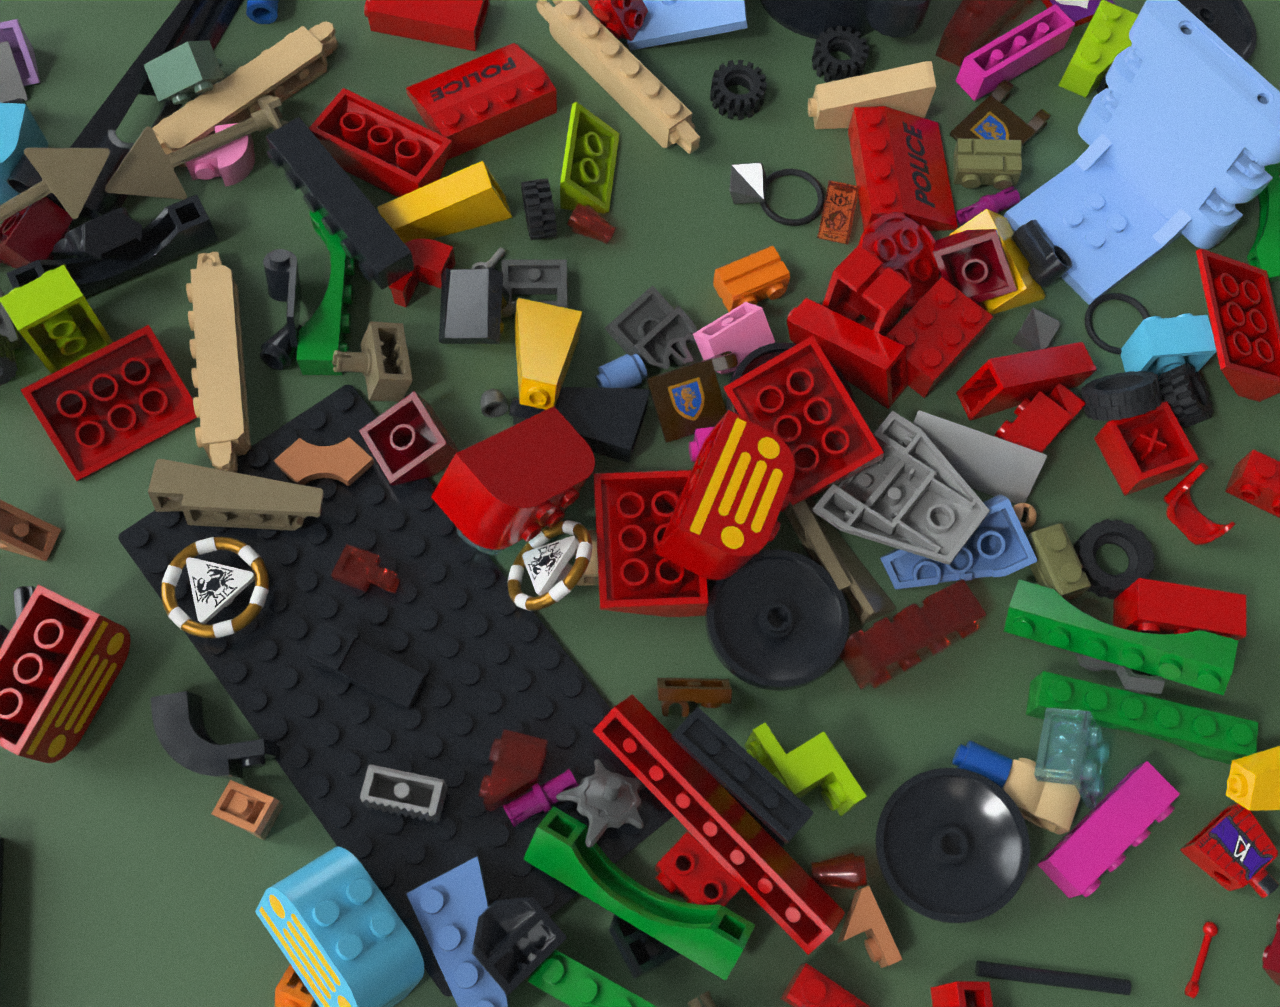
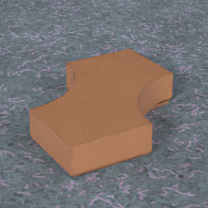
(308, 462)

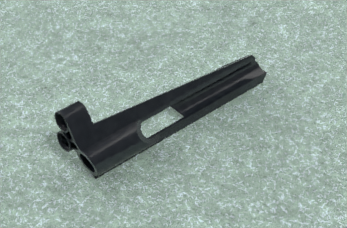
(188, 22)

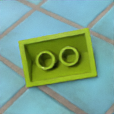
(588, 161)

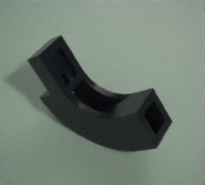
(184, 737)

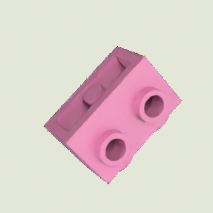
(736, 331)

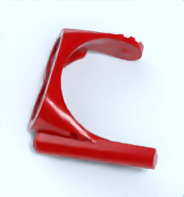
(1186, 516)

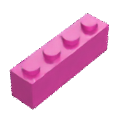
(1014, 52)
(1109, 830)

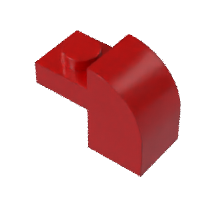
(429, 261)

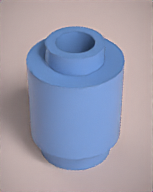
(622, 372)

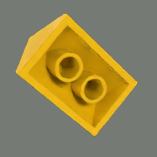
(1027, 288)

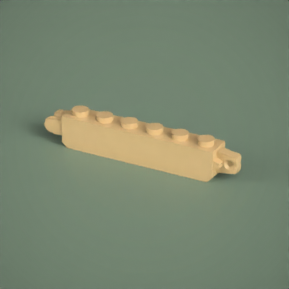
(275, 72)
(620, 74)
(219, 362)

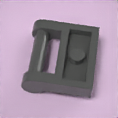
(534, 278)

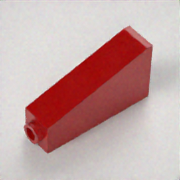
(433, 21)
(861, 355)
(1011, 378)

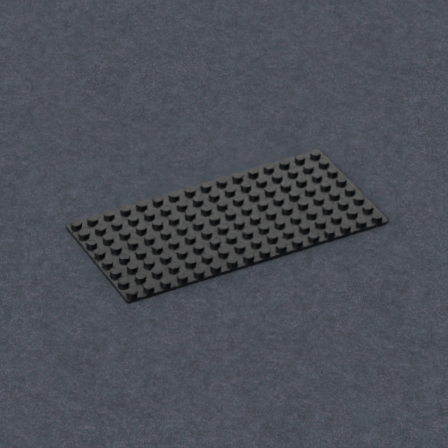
(449, 619)

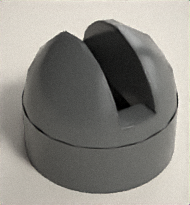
(493, 403)

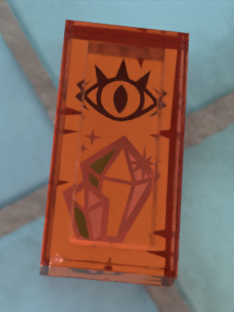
(838, 212)

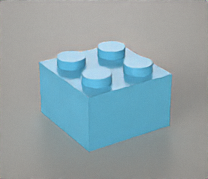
(1169, 343)

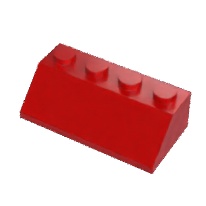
(380, 144)

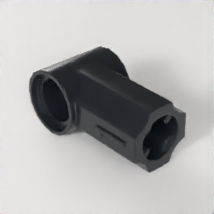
(1045, 258)

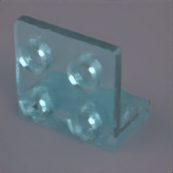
(1072, 752)

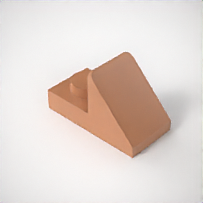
(26, 533)
(248, 809)
(866, 917)

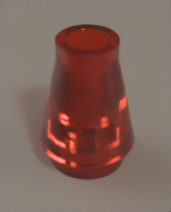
(590, 224)
(842, 871)

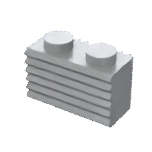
(403, 793)

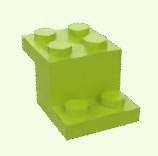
(807, 768)

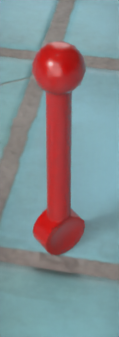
(1210, 930)

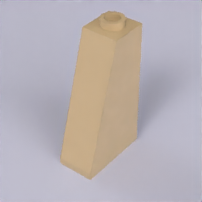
(900, 88)

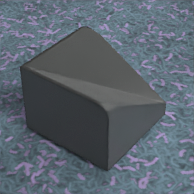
(747, 183)
(1036, 331)

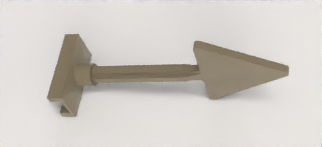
(151, 171)
(65, 173)

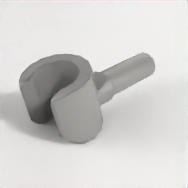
(492, 262)

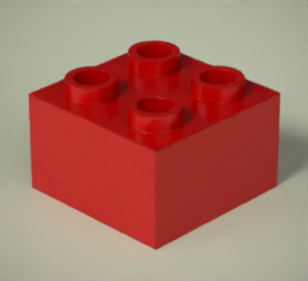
(1146, 449)

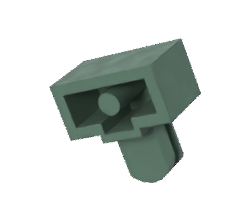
(185, 71)

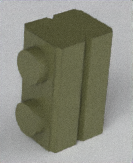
(987, 162)
(1057, 562)

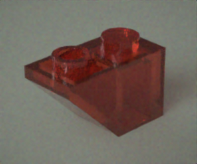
(515, 770)

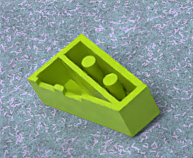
(1100, 44)

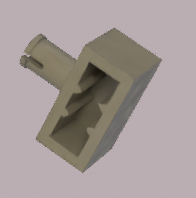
(381, 360)

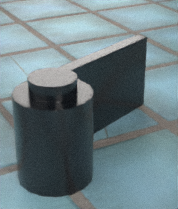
(285, 286)

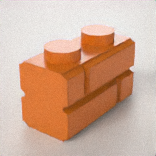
(752, 279)

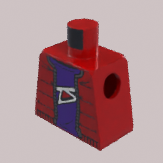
(1234, 851)

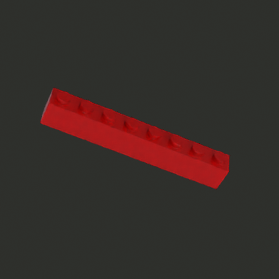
(720, 824)

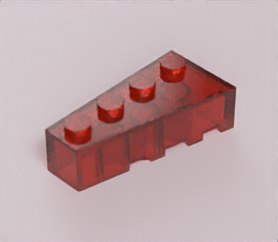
(974, 25)
(912, 634)

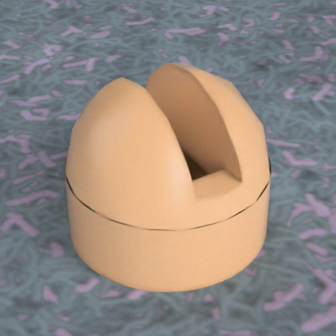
(1031, 515)

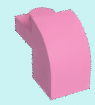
(231, 161)

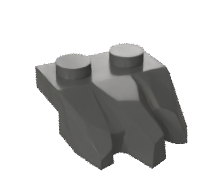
(654, 330)

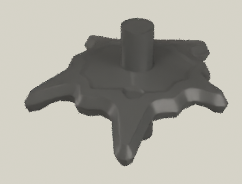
(606, 801)

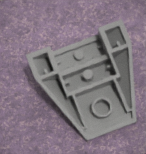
(906, 498)

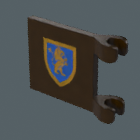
(996, 121)
(690, 396)

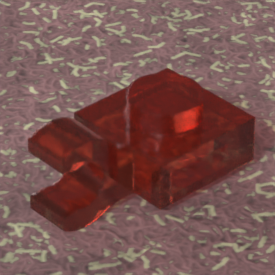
(361, 568)

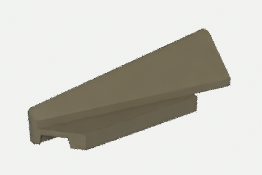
(231, 498)
(831, 552)

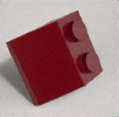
(33, 233)
(409, 441)

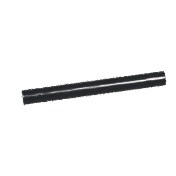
(1053, 978)

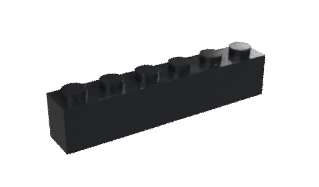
(340, 203)

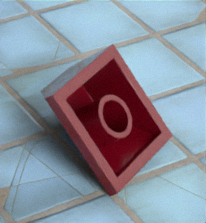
(975, 264)

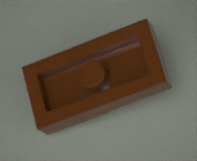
(708, 692)

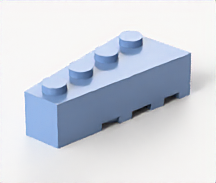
(449, 917)

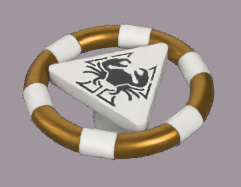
(549, 565)
(215, 587)

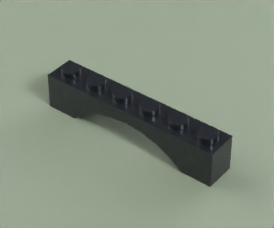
(172, 234)

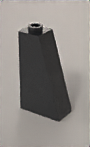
(602, 416)

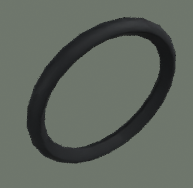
(795, 222)
(1088, 316)

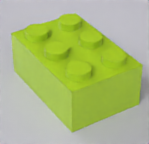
(55, 319)

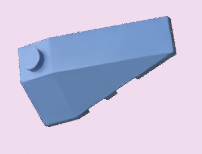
(993, 550)

